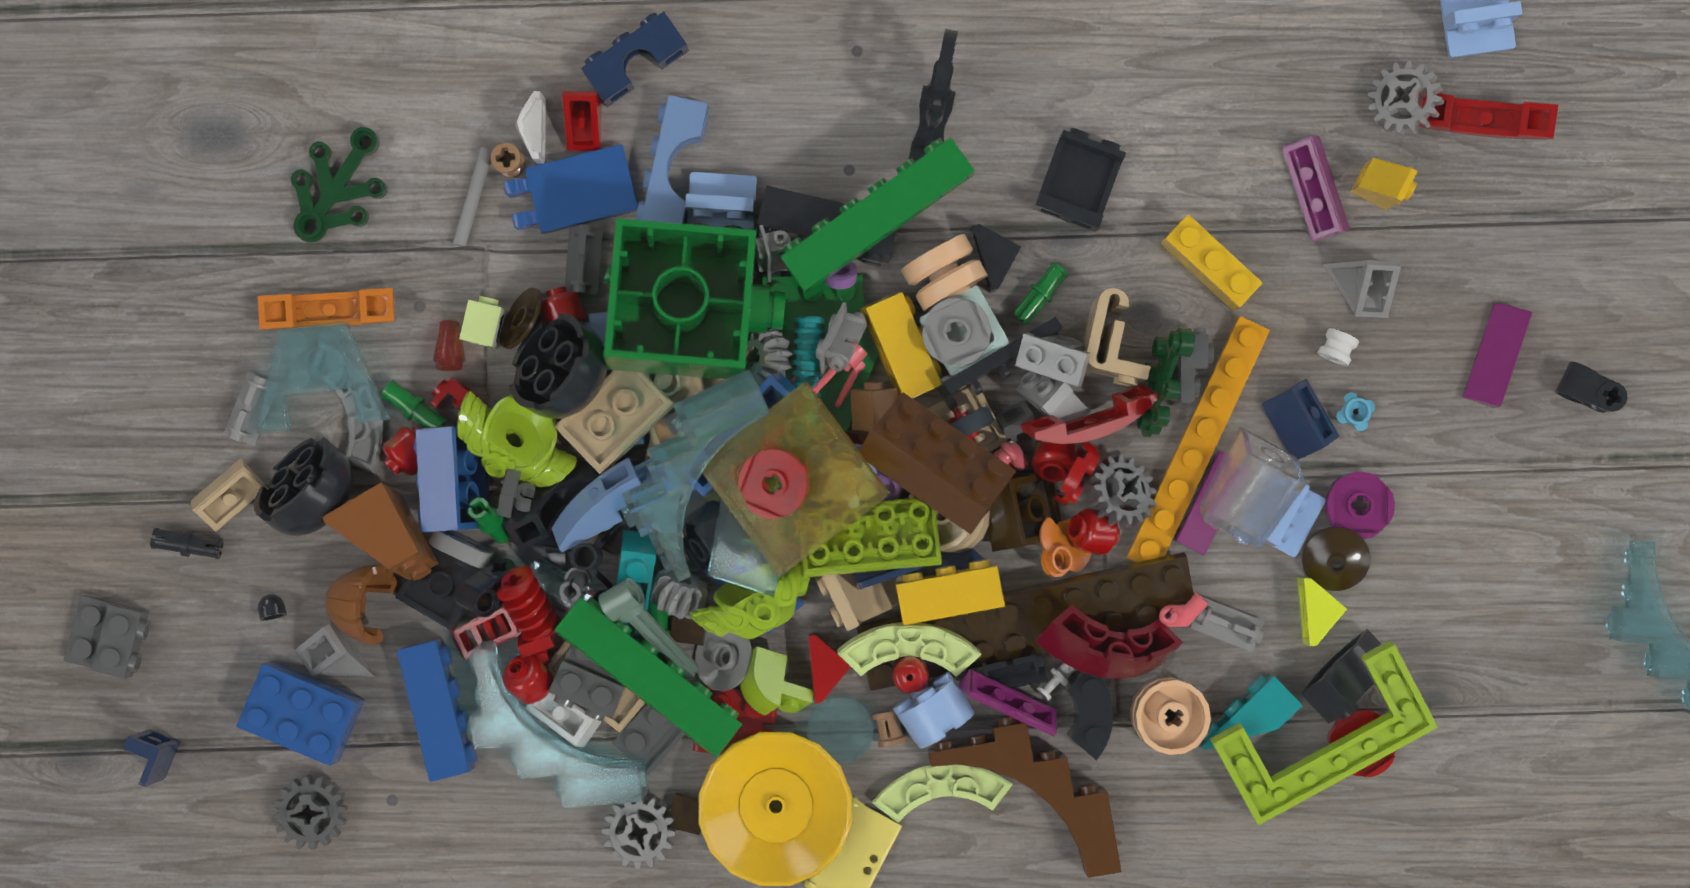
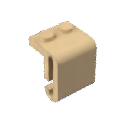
(1124, 372)
(857, 605)

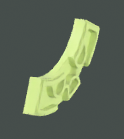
(915, 640)
(940, 781)

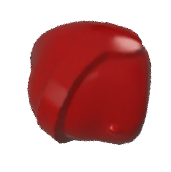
(916, 668)

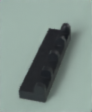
(996, 360)

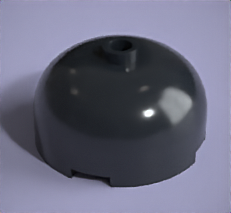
(573, 377)
(299, 501)

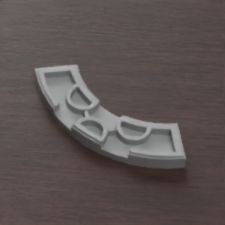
(364, 439)

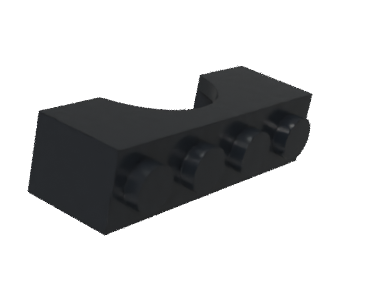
(547, 505)

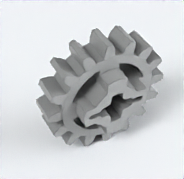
(1416, 90)
(625, 837)

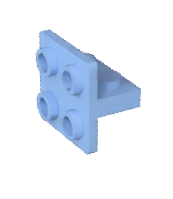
(1479, 26)
(721, 199)
(1296, 523)

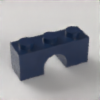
(654, 38)

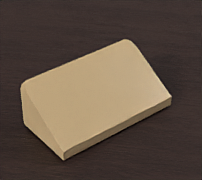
(227, 495)

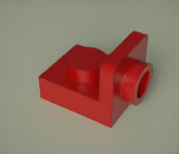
(450, 388)

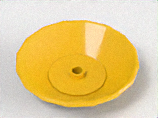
(766, 843)

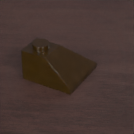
(1021, 511)

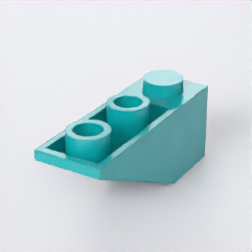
(637, 563)
(1259, 711)

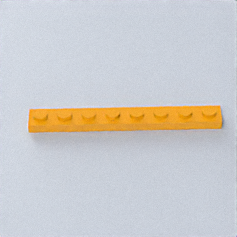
(1199, 440)

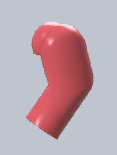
(1012, 453)
(1183, 614)

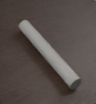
(473, 197)

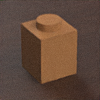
(871, 404)

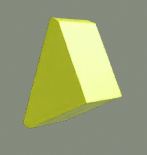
(1317, 611)

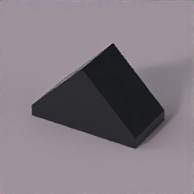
(995, 254)

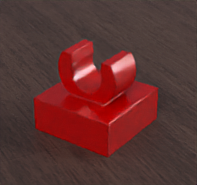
(538, 648)

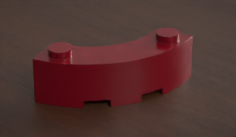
(1106, 653)

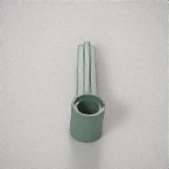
(626, 604)

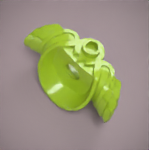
(513, 440)
(752, 612)

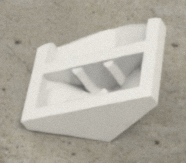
(532, 126)

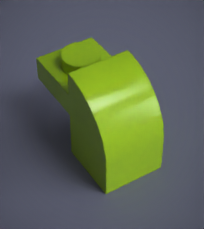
(766, 688)

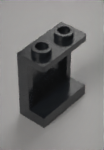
(1080, 179)

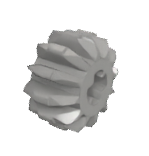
(767, 354)
(678, 597)

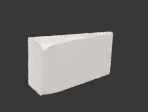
(566, 721)

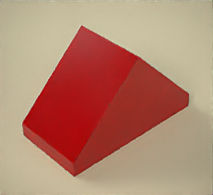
(582, 120)
(826, 667)

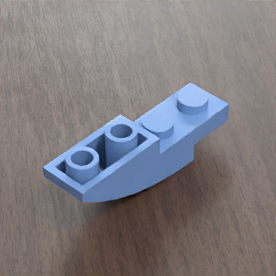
(598, 504)

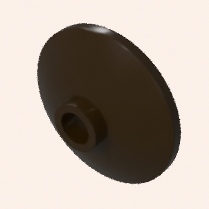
(521, 318)
(1336, 544)

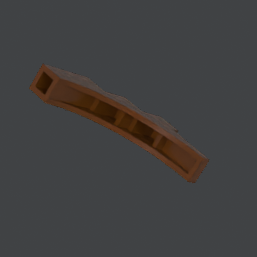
(1010, 754)

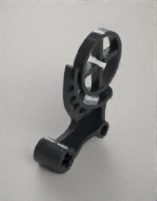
(936, 99)

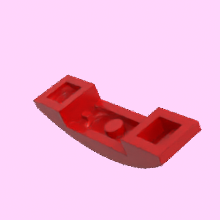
(1494, 119)
(1127, 408)

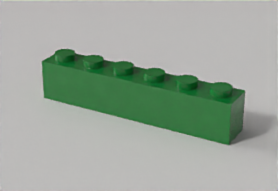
(877, 215)
(648, 677)

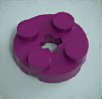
(1373, 490)

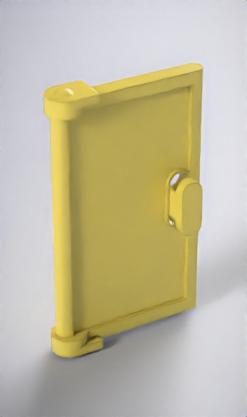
(864, 847)

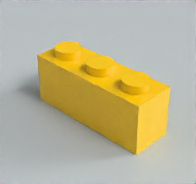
(1211, 263)
(901, 345)
(949, 592)

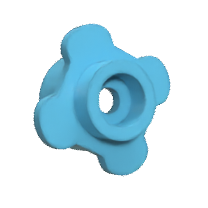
(1352, 402)

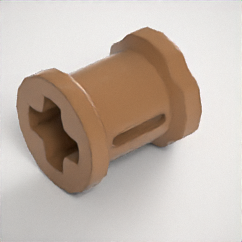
(499, 154)
(889, 728)

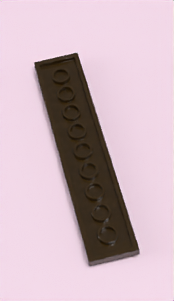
(1115, 597)

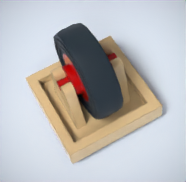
(972, 418)

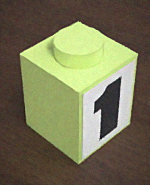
(483, 322)

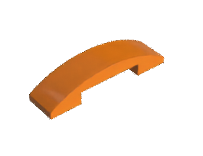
(307, 310)

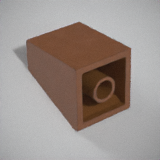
(385, 530)

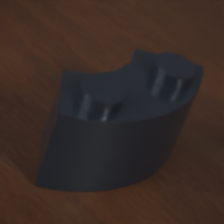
(1342, 679)
(1092, 713)

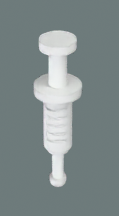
(1059, 676)

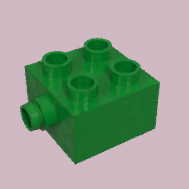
(685, 300)

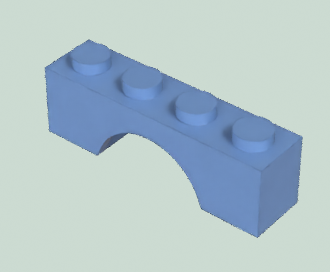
(682, 125)

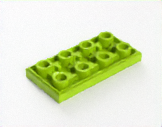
(883, 538)

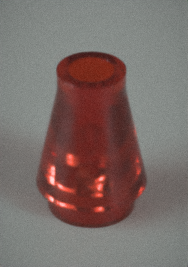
(449, 349)

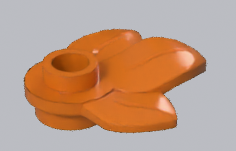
(1058, 550)

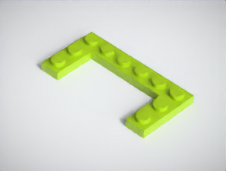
(1403, 724)

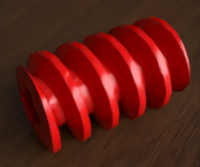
(527, 604)

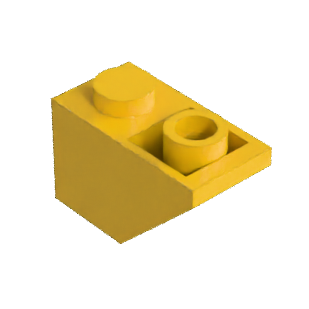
(1385, 183)

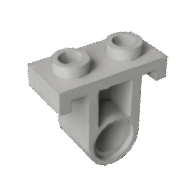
(1054, 357)
(1051, 397)

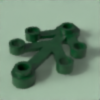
(334, 189)
(1159, 380)

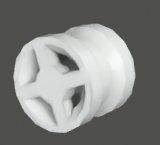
(1338, 347)

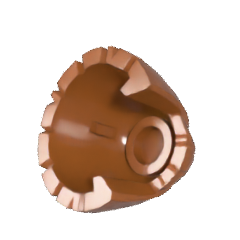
(347, 600)

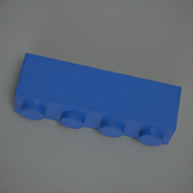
(436, 709)

